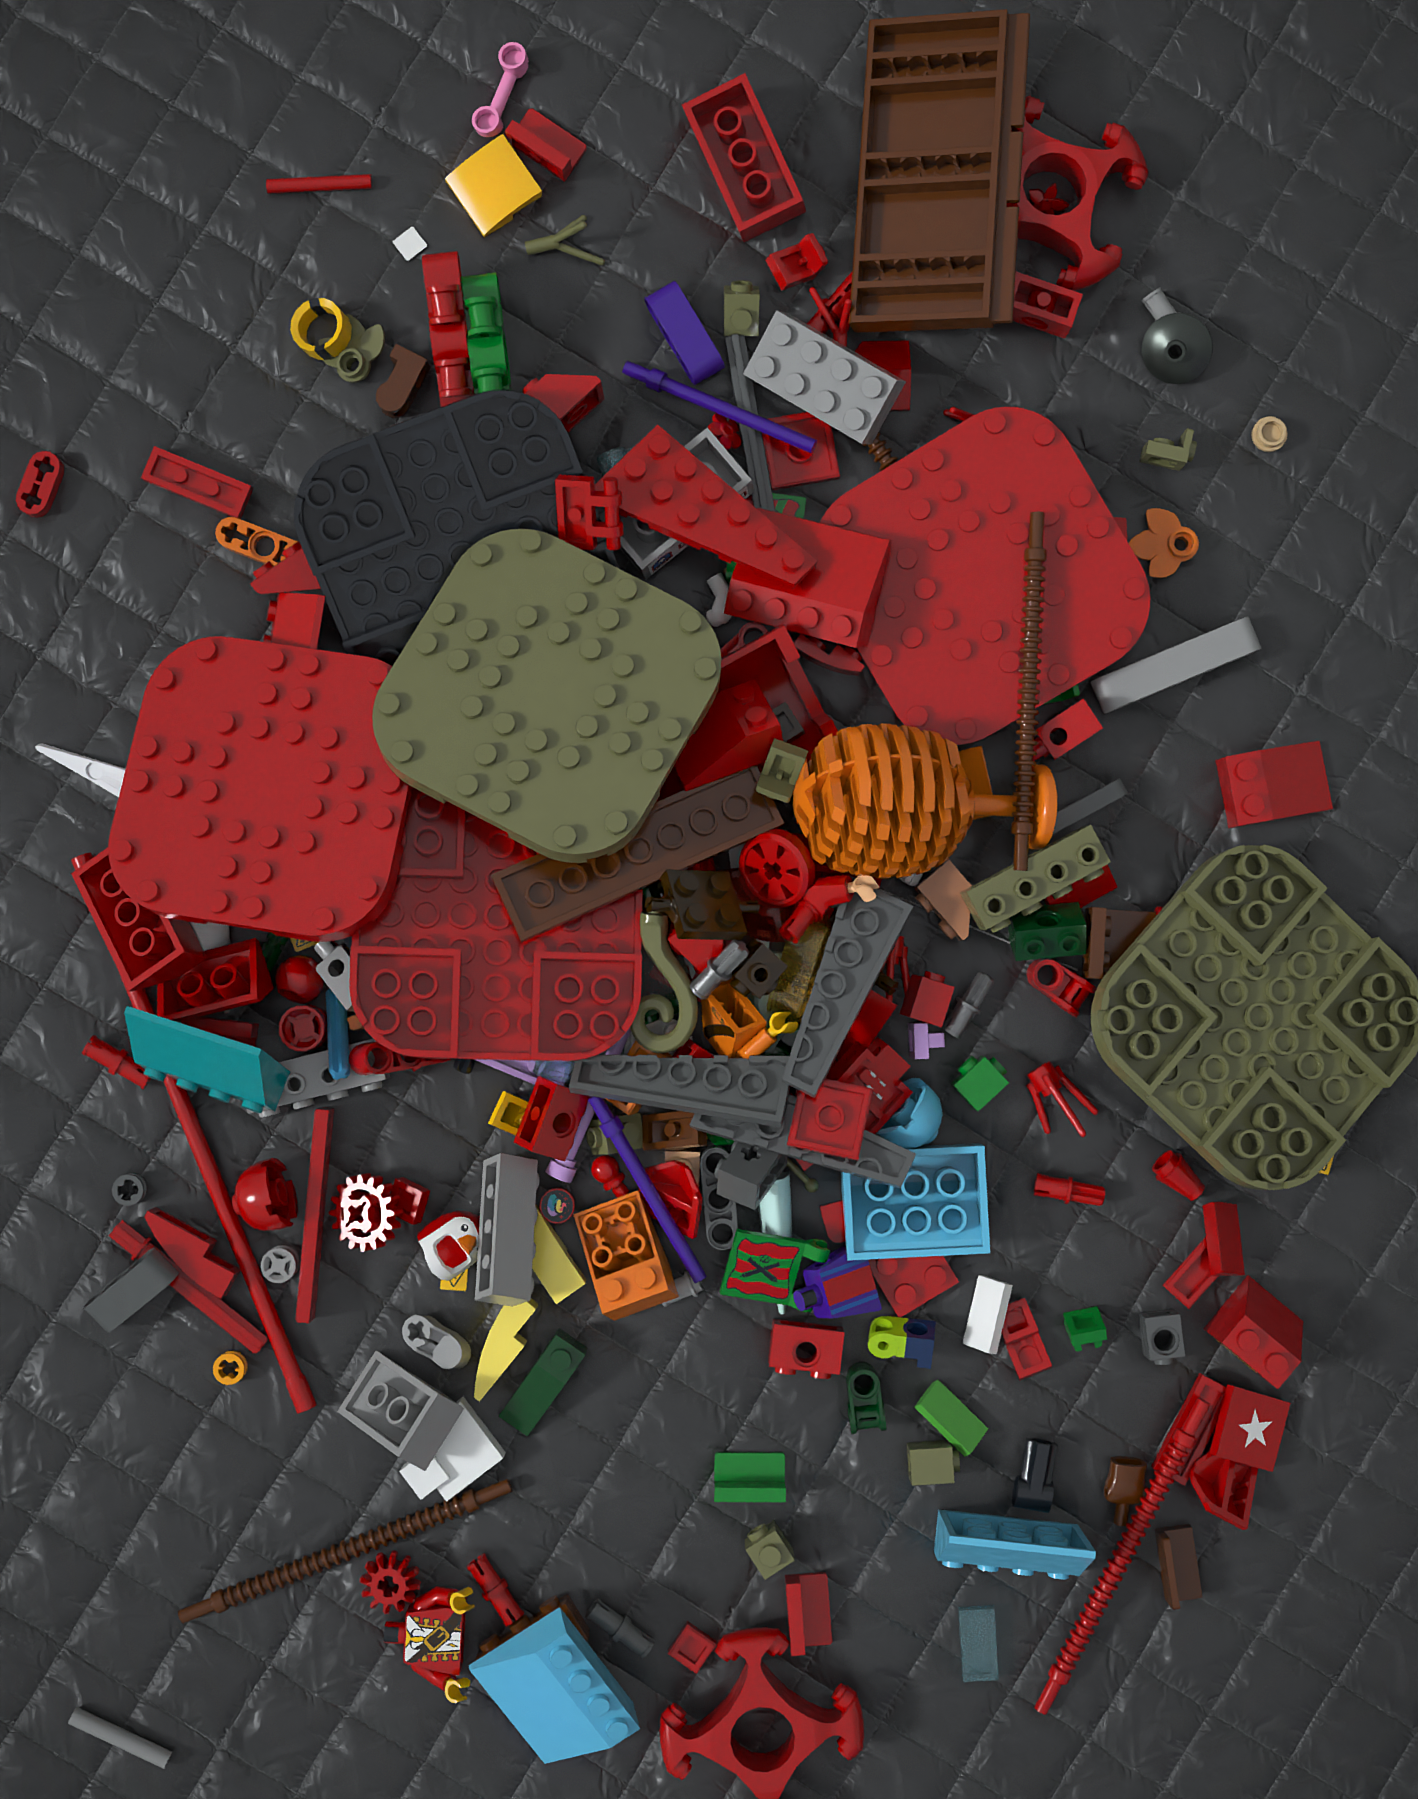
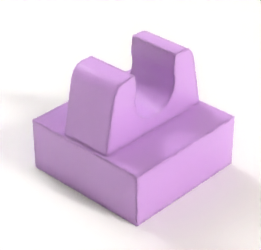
(920, 1040)

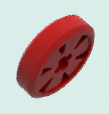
(793, 857)

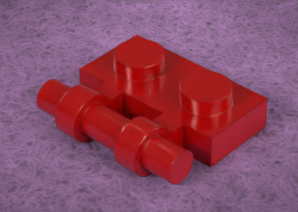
(577, 511)

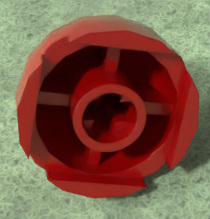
(265, 1197)

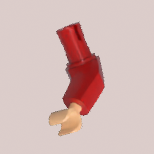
(819, 898)

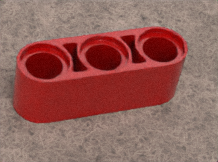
(385, 1060)

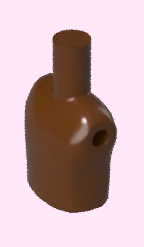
(1125, 1485)

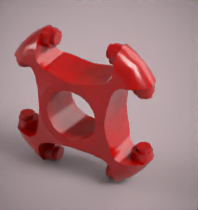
(1086, 172)
(759, 1687)

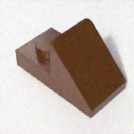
(671, 1132)

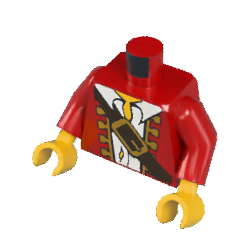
(435, 1638)

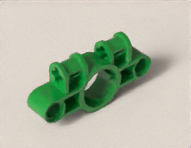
(485, 332)

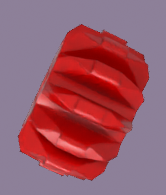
(378, 1586)

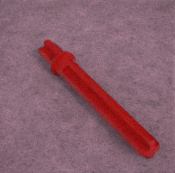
(202, 1299)

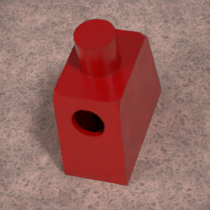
(1078, 725)

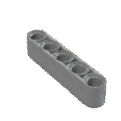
(1176, 665)

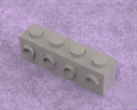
(311, 1078)
(507, 1230)

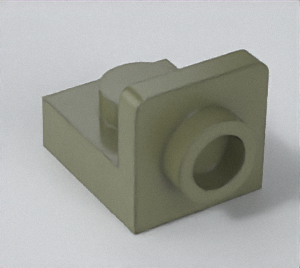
(1164, 454)

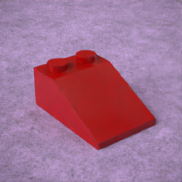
(730, 738)
(1273, 784)

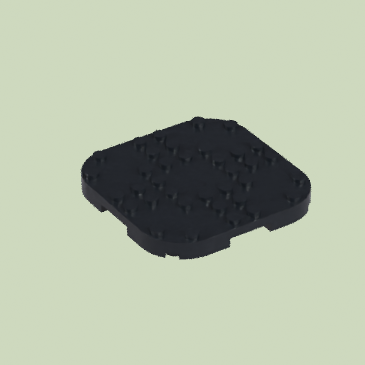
(407, 501)

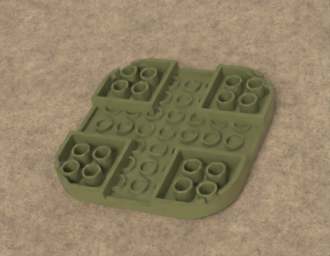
(547, 694)
(1257, 1017)

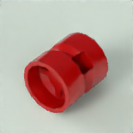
(304, 1027)

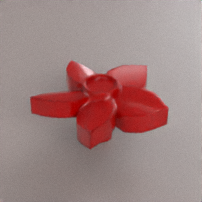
(1046, 201)

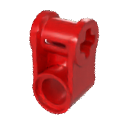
(1065, 988)

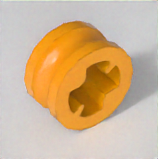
(230, 1378)

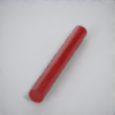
(321, 183)

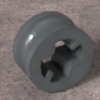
(123, 1180)

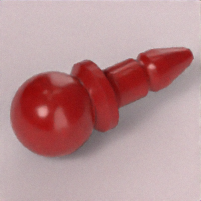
(606, 1170)

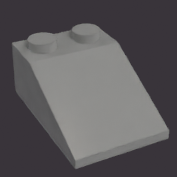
(400, 1411)

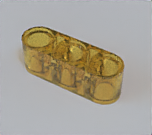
(798, 978)

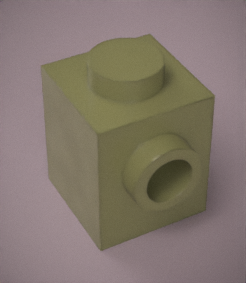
(768, 1549)

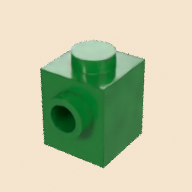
(980, 1081)

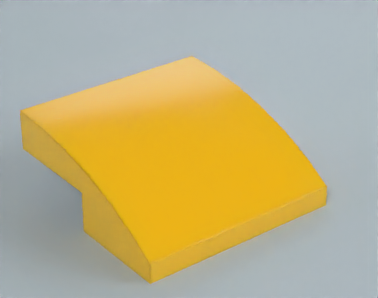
(493, 185)

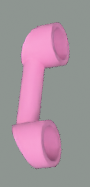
(514, 62)

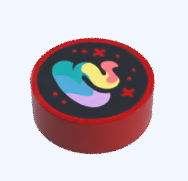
(557, 1205)

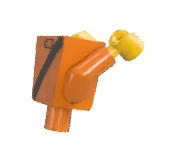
(736, 1025)

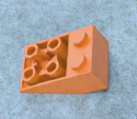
(625, 1256)

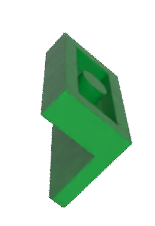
(749, 1477)

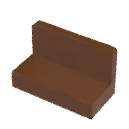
(1178, 1564)

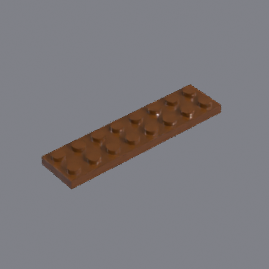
(674, 836)

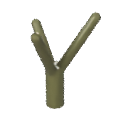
(554, 242)

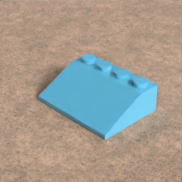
(933, 1214)
(1011, 1544)
(557, 1690)

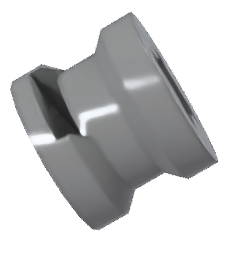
(274, 1267)

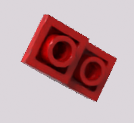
(839, 660)

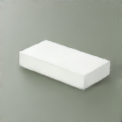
(987, 1314)

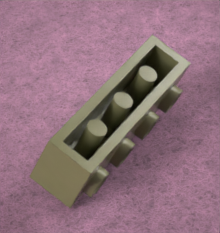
(1048, 873)

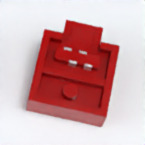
(877, 1069)

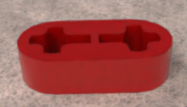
(32, 481)

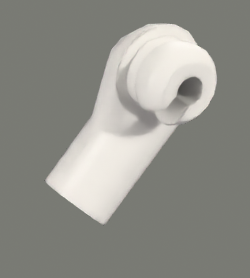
(720, 590)

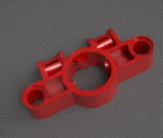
(447, 325)

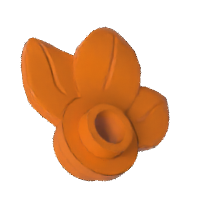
(1158, 543)

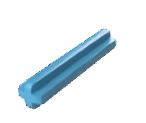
(337, 1037)

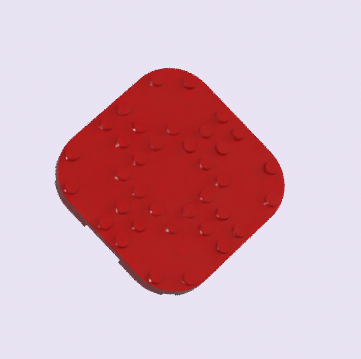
(955, 573)
(260, 792)
(453, 979)

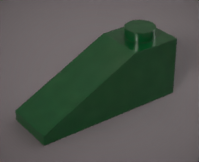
(543, 1382)

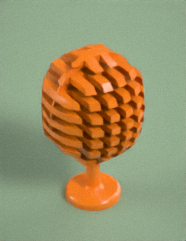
(899, 801)

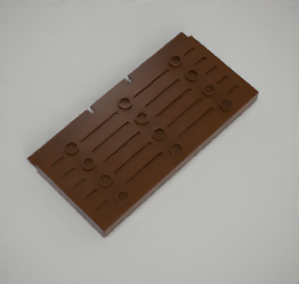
(940, 172)

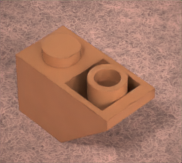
(942, 894)

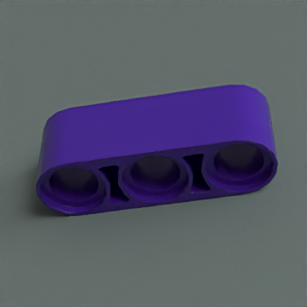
(684, 332)

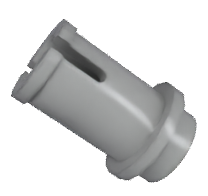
(685, 1288)

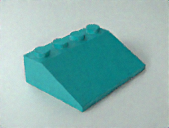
(205, 1061)

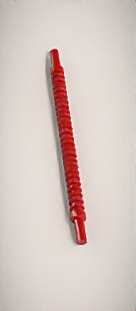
(1060, 1672)

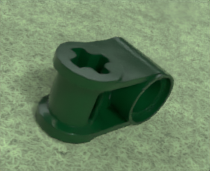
(864, 1404)

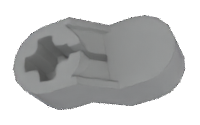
(450, 1351)

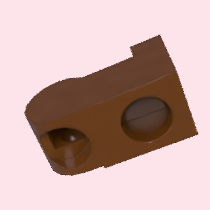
(404, 382)

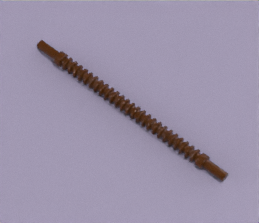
(1035, 556)
(221, 1599)

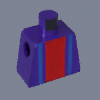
(838, 1287)

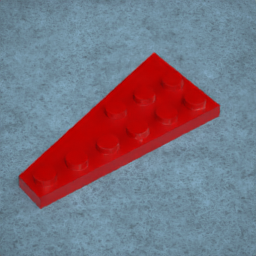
(693, 505)

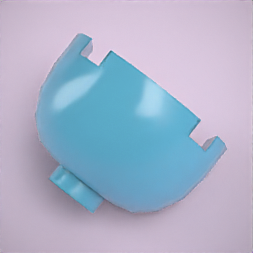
(916, 1119)

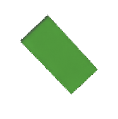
(951, 1418)

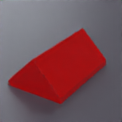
(224, 980)

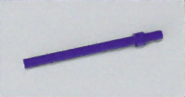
(658, 381)
(612, 1128)

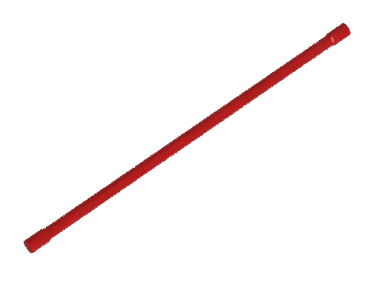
(295, 1380)

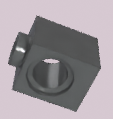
(1150, 1325)

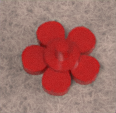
(725, 431)

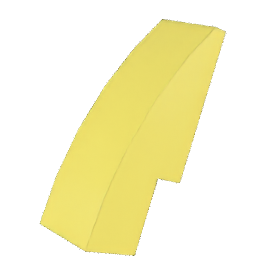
(553, 1263)
(502, 1345)

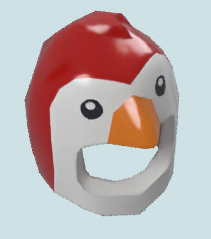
(450, 1243)

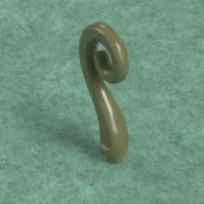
(654, 939)

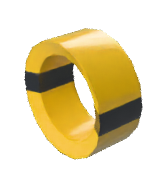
(306, 314)

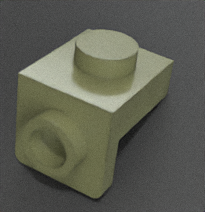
(741, 308)
(781, 770)
(603, 1146)

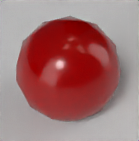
(298, 979)

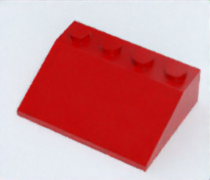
(833, 599)

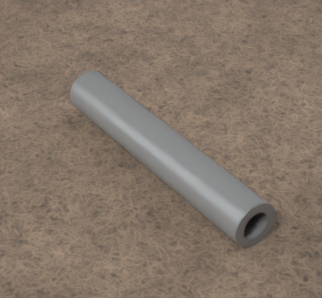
(120, 1737)

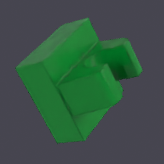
(1085, 1327)

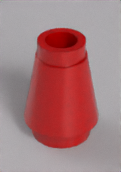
(1177, 1174)

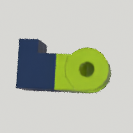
(903, 1339)

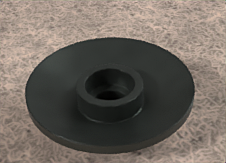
(1179, 330)

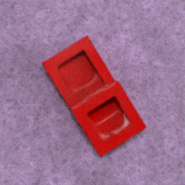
(1023, 1341)

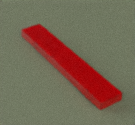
(314, 1214)

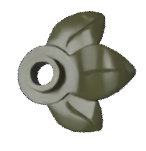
(362, 347)

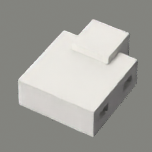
(460, 1460)

